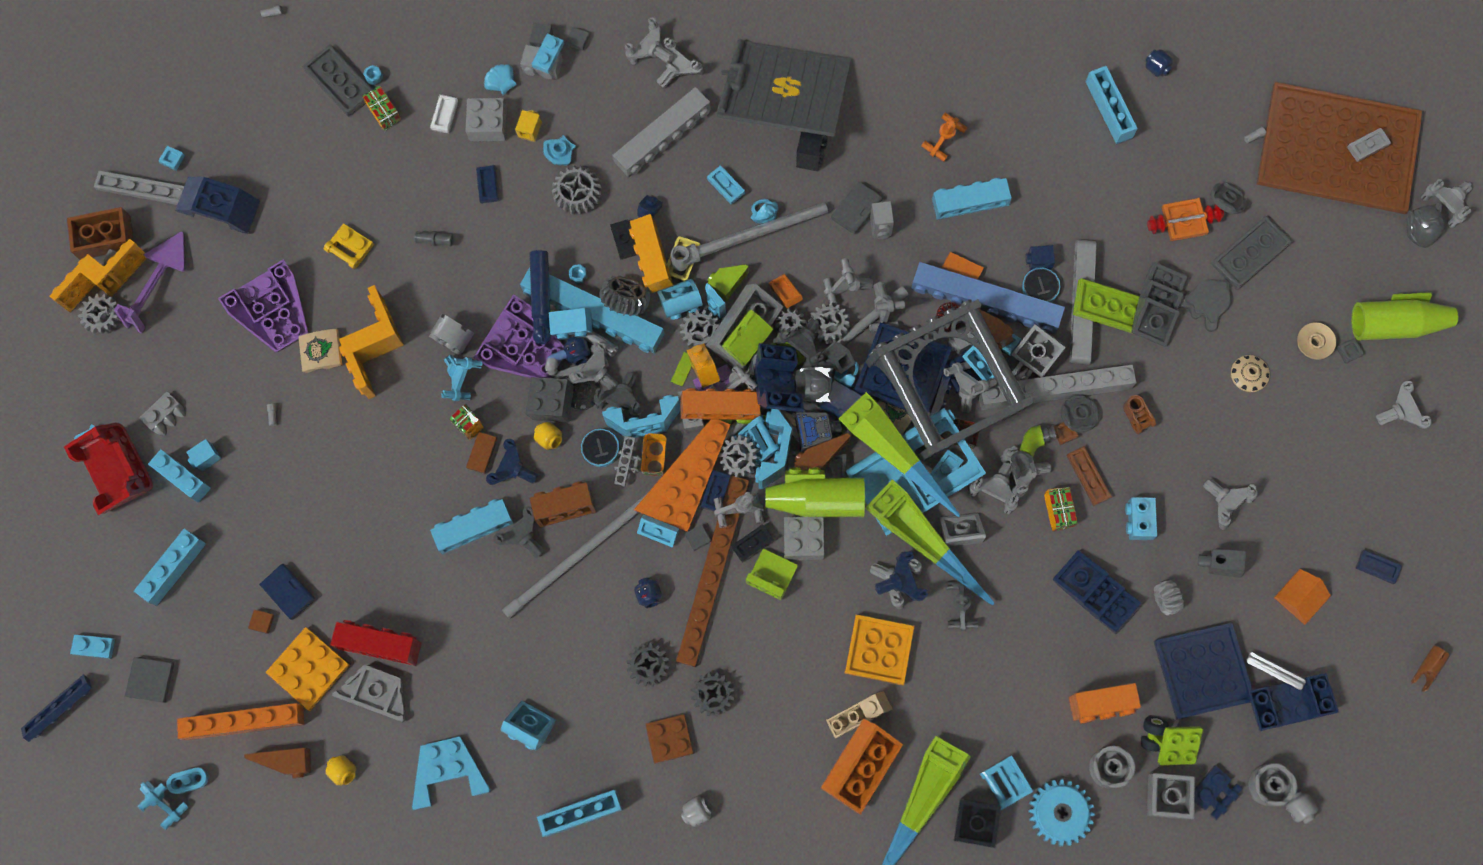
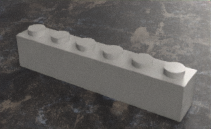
(662, 132)

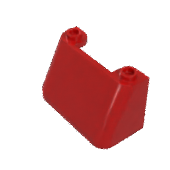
(111, 464)

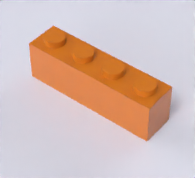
(719, 404)

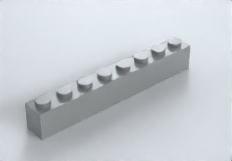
(1065, 386)

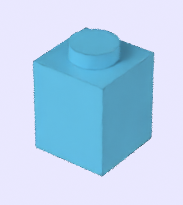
(203, 455)

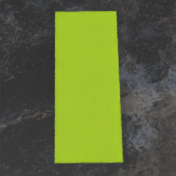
(682, 370)

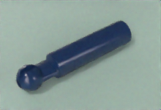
(540, 295)

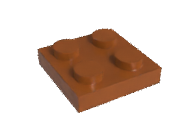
(669, 739)

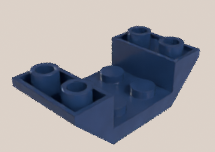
(218, 202)
(775, 378)
(1287, 705)

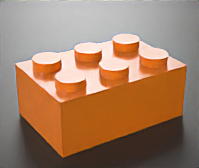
(1104, 703)

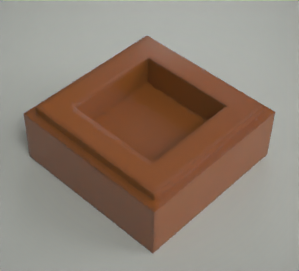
(1064, 434)
(261, 621)

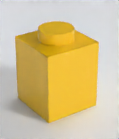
(528, 125)

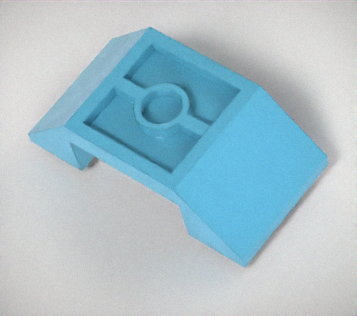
(640, 427)
(772, 471)

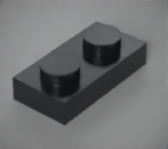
(752, 543)

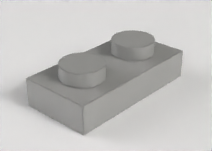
(1369, 144)

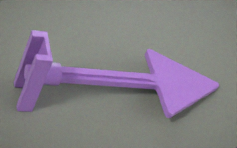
(167, 254)

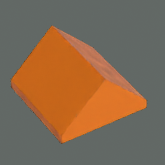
(1303, 595)

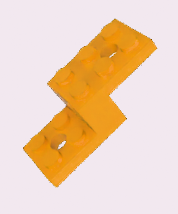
(92, 273)

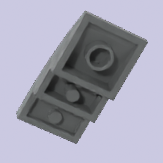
(1158, 304)

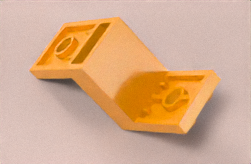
(370, 343)

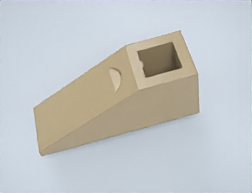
(852, 717)

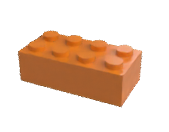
(861, 766)

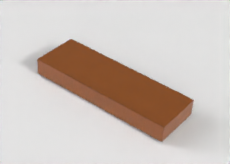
(1089, 476)

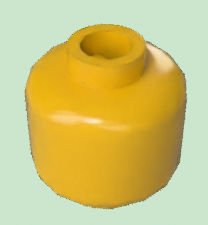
(548, 435)
(341, 770)

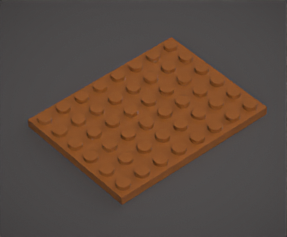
(1310, 155)

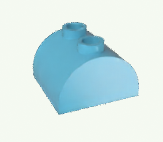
(680, 298)
(528, 725)

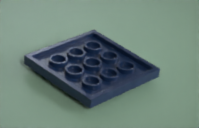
(926, 370)
(1203, 670)

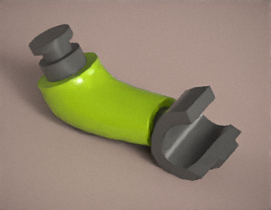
(1031, 441)

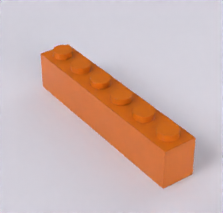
(240, 721)

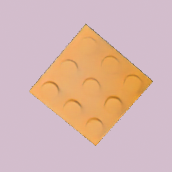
(879, 650)
(307, 668)

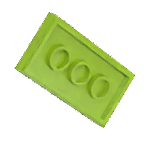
(1105, 305)

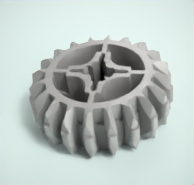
(564, 185)

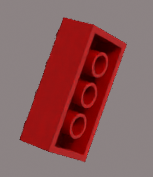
(376, 643)

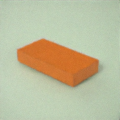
(962, 266)
(785, 291)

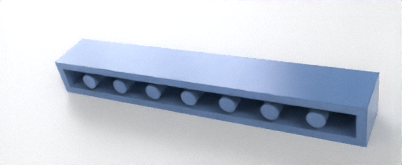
(994, 299)

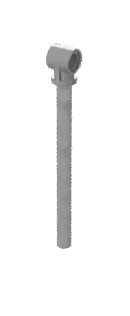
(692, 254)

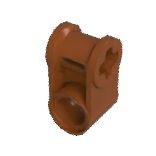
(1139, 415)

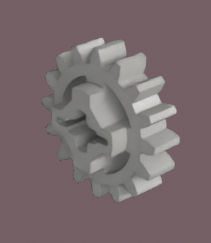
(98, 313)
(696, 321)
(829, 330)
(736, 465)

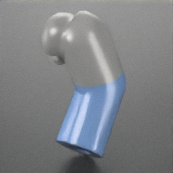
(552, 362)

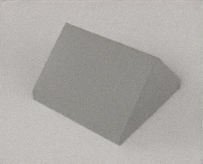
(962, 530)

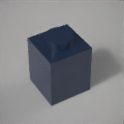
(1040, 257)

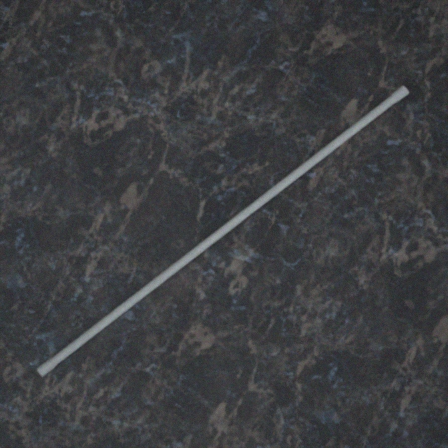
(518, 603)

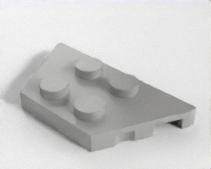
(375, 692)

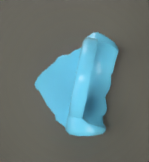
(766, 213)
(849, 379)

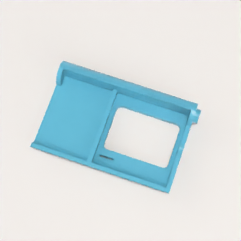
(879, 472)

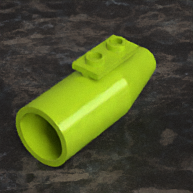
(1401, 317)
(813, 495)

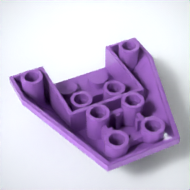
(269, 307)
(511, 344)

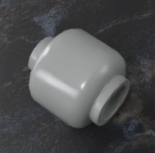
(1302, 808)
(696, 811)

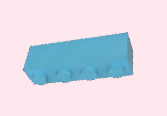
(1111, 104)
(971, 198)
(471, 526)
(169, 567)
(579, 813)

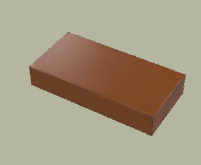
(481, 452)

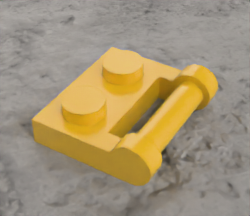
(352, 241)

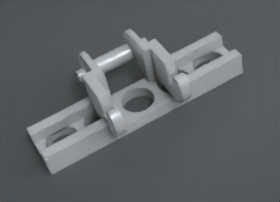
(630, 457)

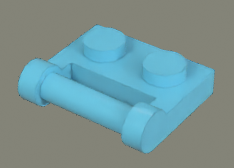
(751, 432)
(1012, 779)

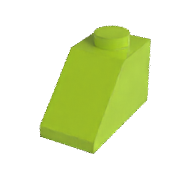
(727, 280)

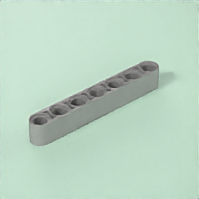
(1082, 328)

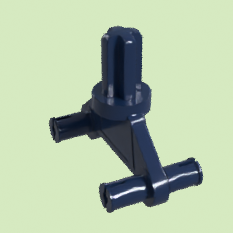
(510, 466)
(902, 580)

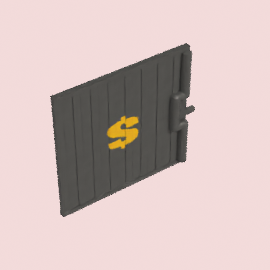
(784, 88)

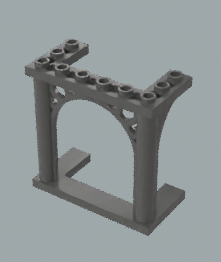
(887, 359)

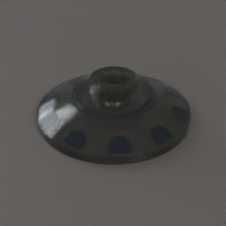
(585, 399)

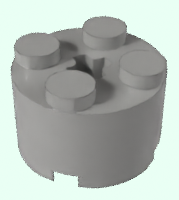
(451, 334)
(1115, 756)
(1276, 774)

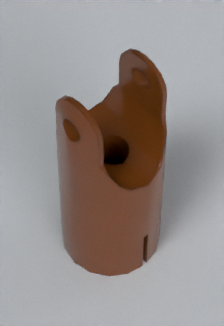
(1431, 666)

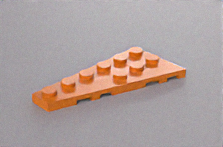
(683, 484)

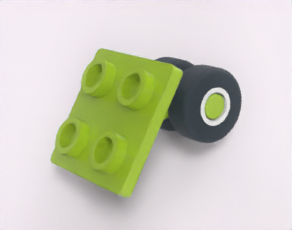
(1175, 744)

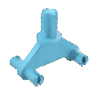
(457, 371)
(155, 796)

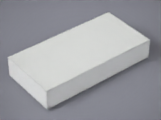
(444, 114)

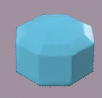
(373, 74)
(577, 274)

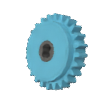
(1048, 819)

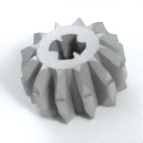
(797, 321)
(1168, 597)

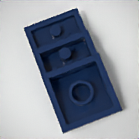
(1097, 592)

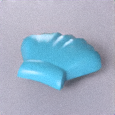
(500, 78)
(558, 150)

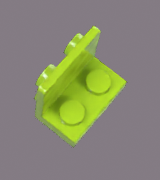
(771, 574)

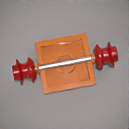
(1185, 219)

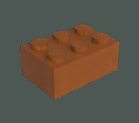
(99, 232)
(562, 504)

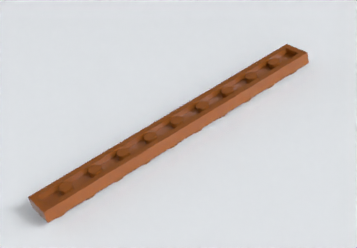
(711, 577)

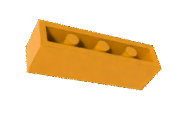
(651, 253)

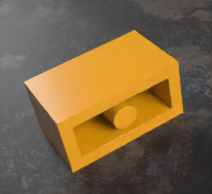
(703, 365)

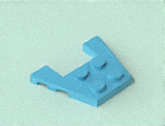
(445, 762)

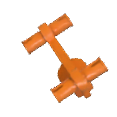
(946, 131)

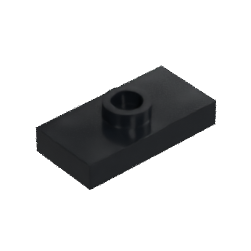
(623, 239)

